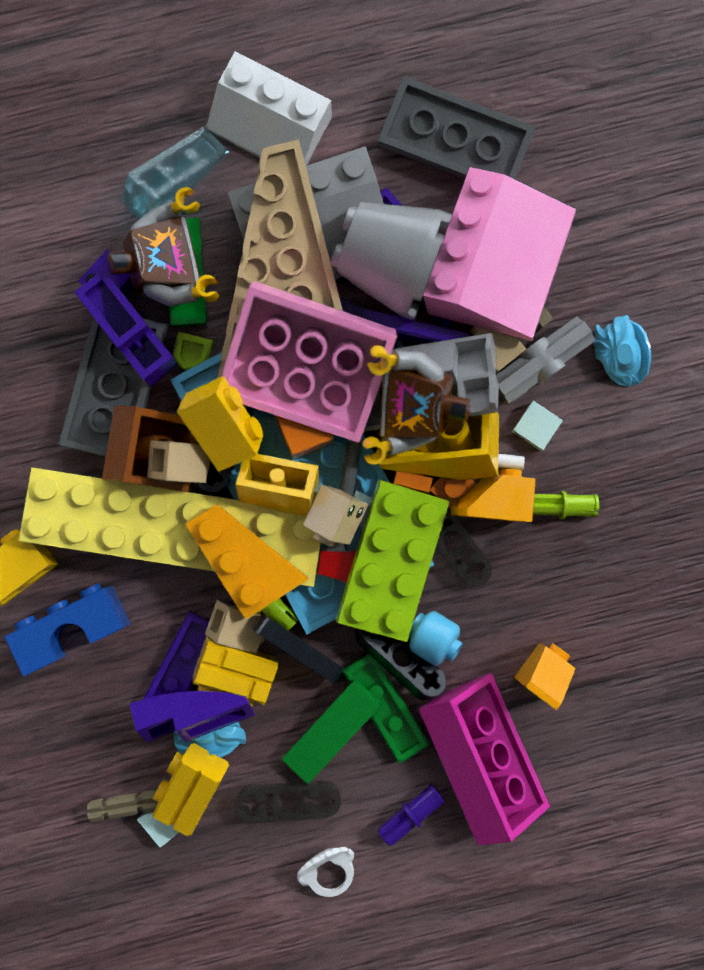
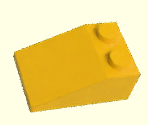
(461, 452)

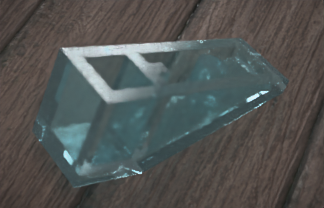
(171, 170)

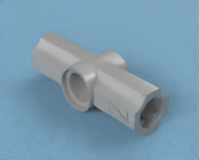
(543, 359)

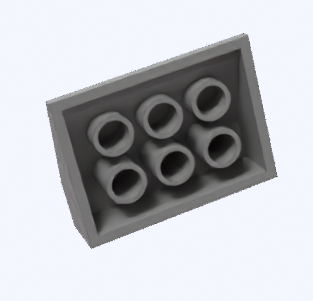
(336, 187)

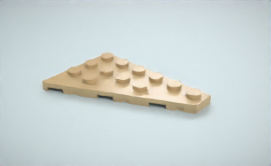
(283, 237)

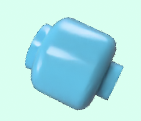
(434, 638)

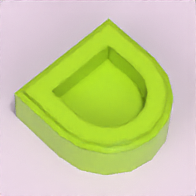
(191, 350)

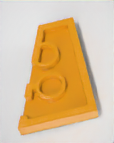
(244, 563)

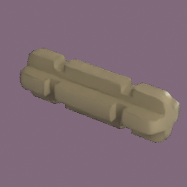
(121, 806)

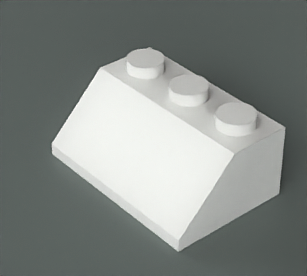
(266, 109)

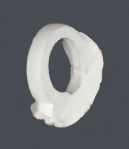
(308, 873)

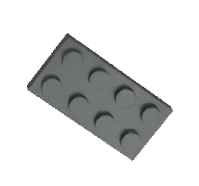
(453, 132)
(101, 383)

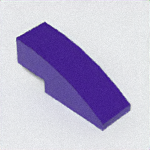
(126, 328)
(188, 713)

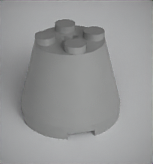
(391, 252)

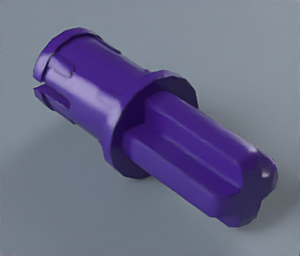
(411, 815)

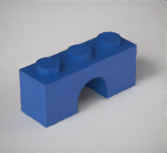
(38, 642)

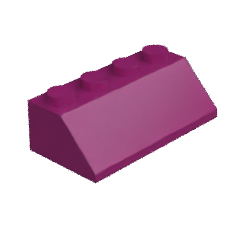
(485, 760)

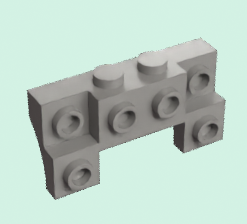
(471, 365)

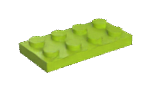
(392, 561)

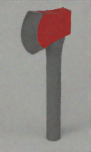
(336, 560)

